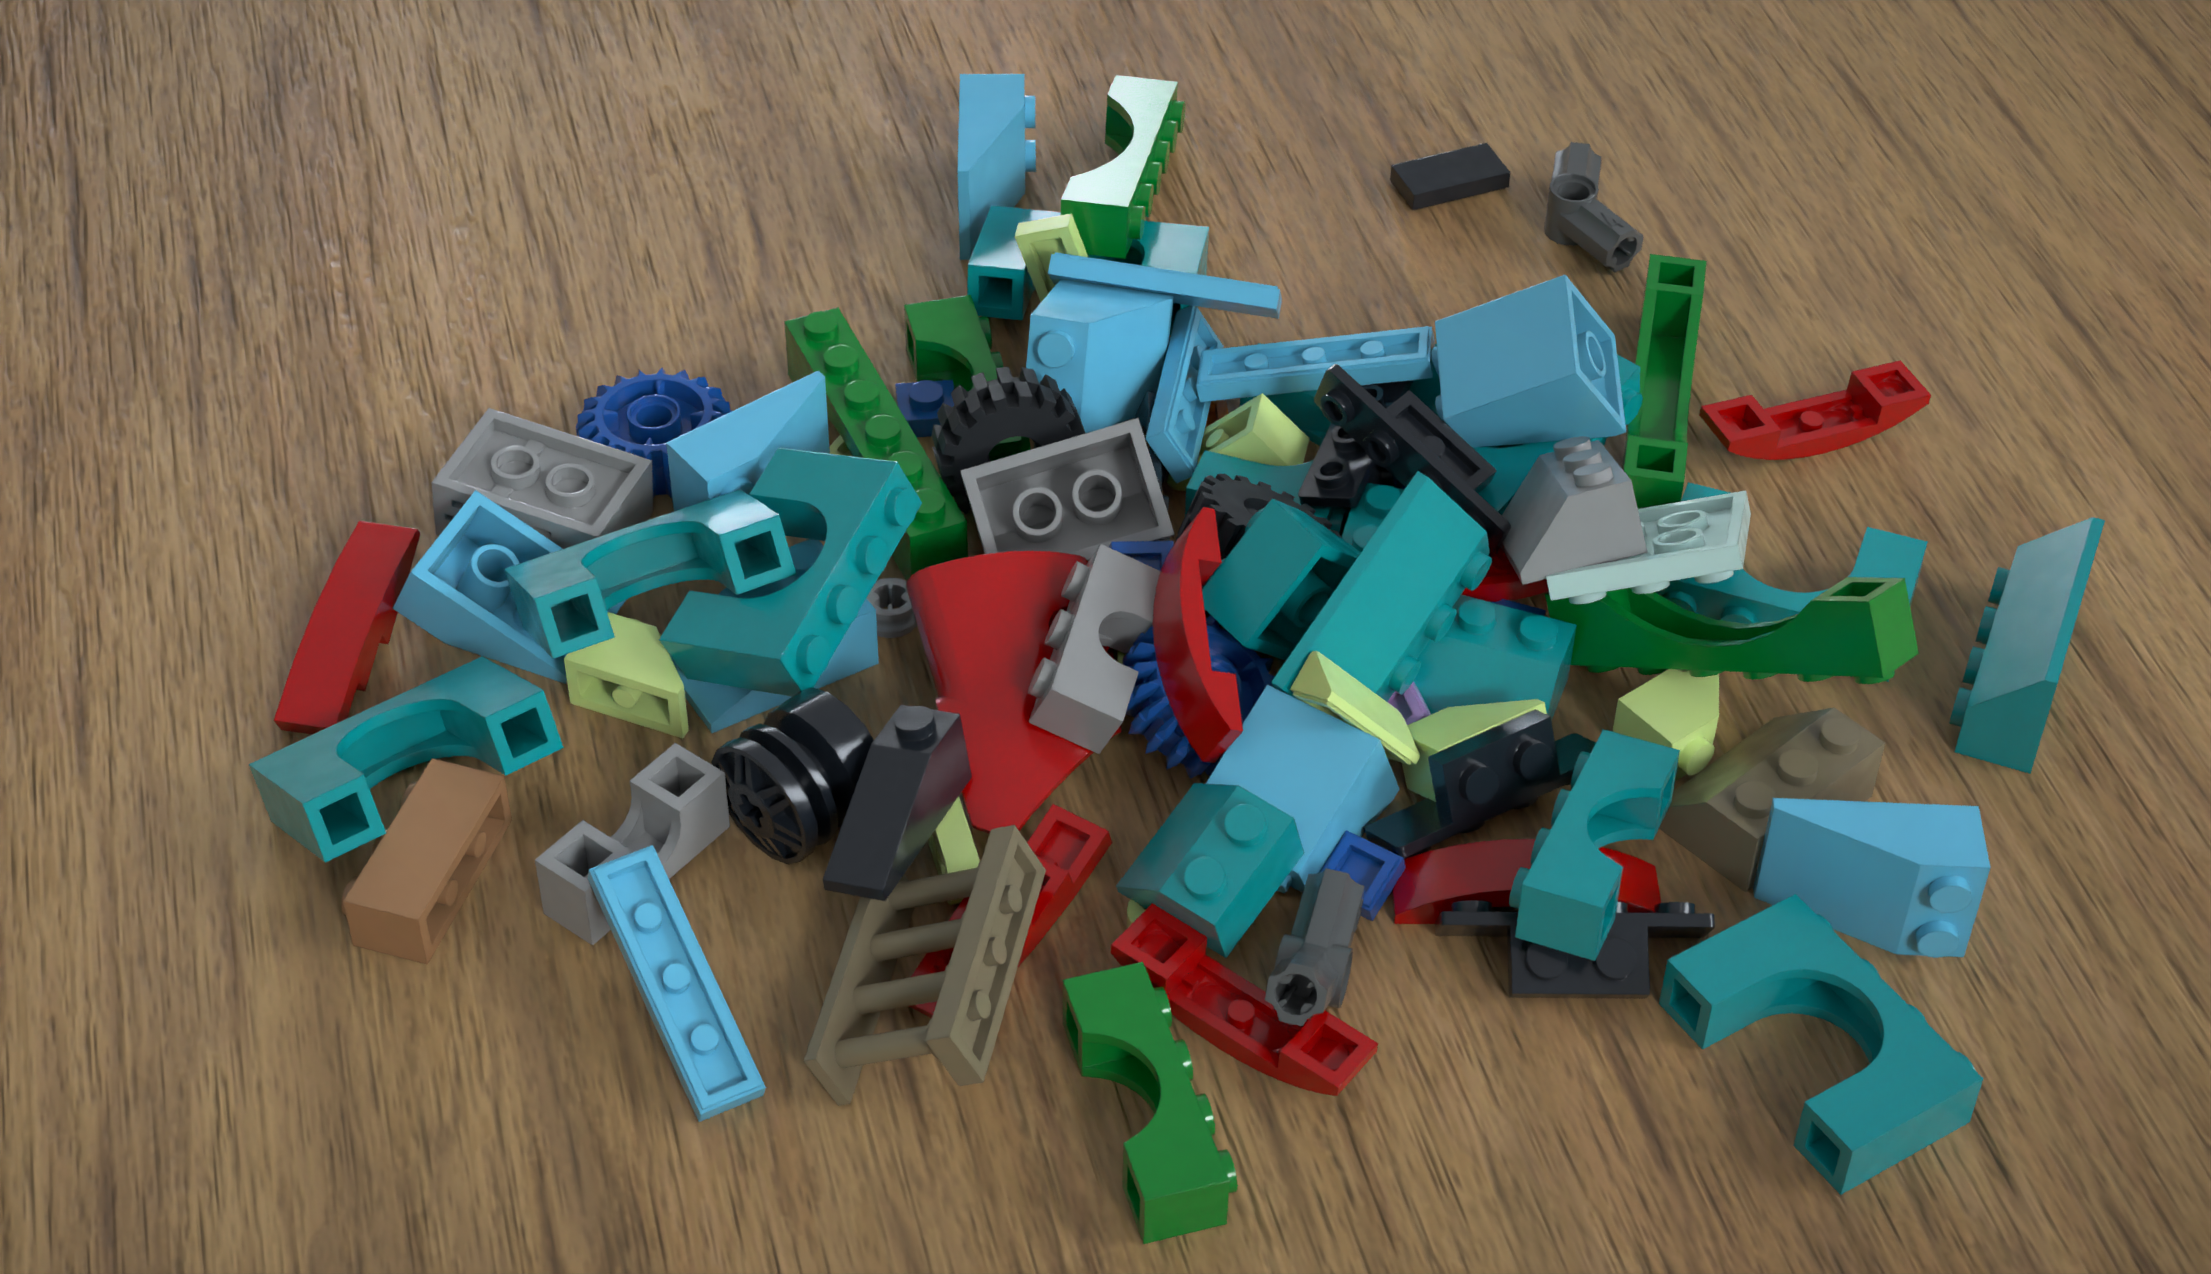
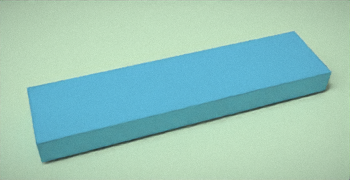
(1184, 286)
(1302, 363)
(1177, 413)
(676, 983)

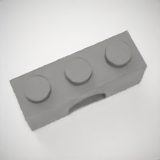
(1081, 687)
(674, 806)

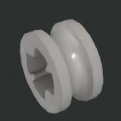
(891, 621)

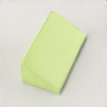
(1345, 698)

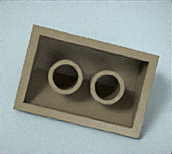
(1794, 756)

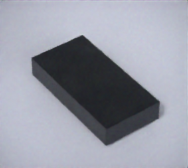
(1450, 176)

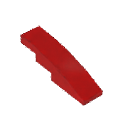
(347, 627)
(1069, 853)

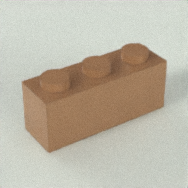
(427, 861)

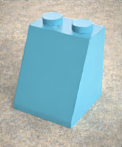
(1101, 347)
(1529, 369)
(1312, 770)

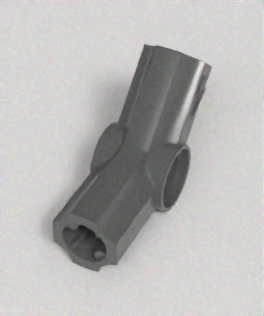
(1579, 218)
(1318, 954)

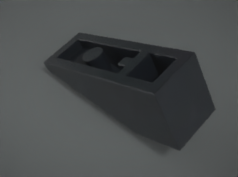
(900, 799)

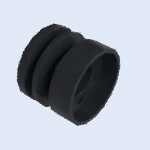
(795, 774)

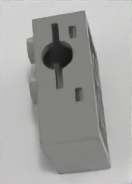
(545, 479)

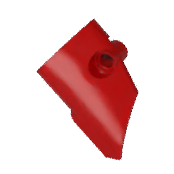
(983, 641)

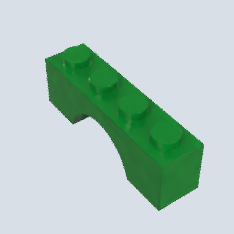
(954, 344)
(1171, 1166)

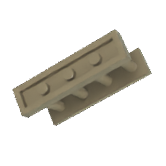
(969, 991)

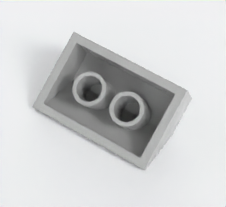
(1070, 495)
(1572, 512)

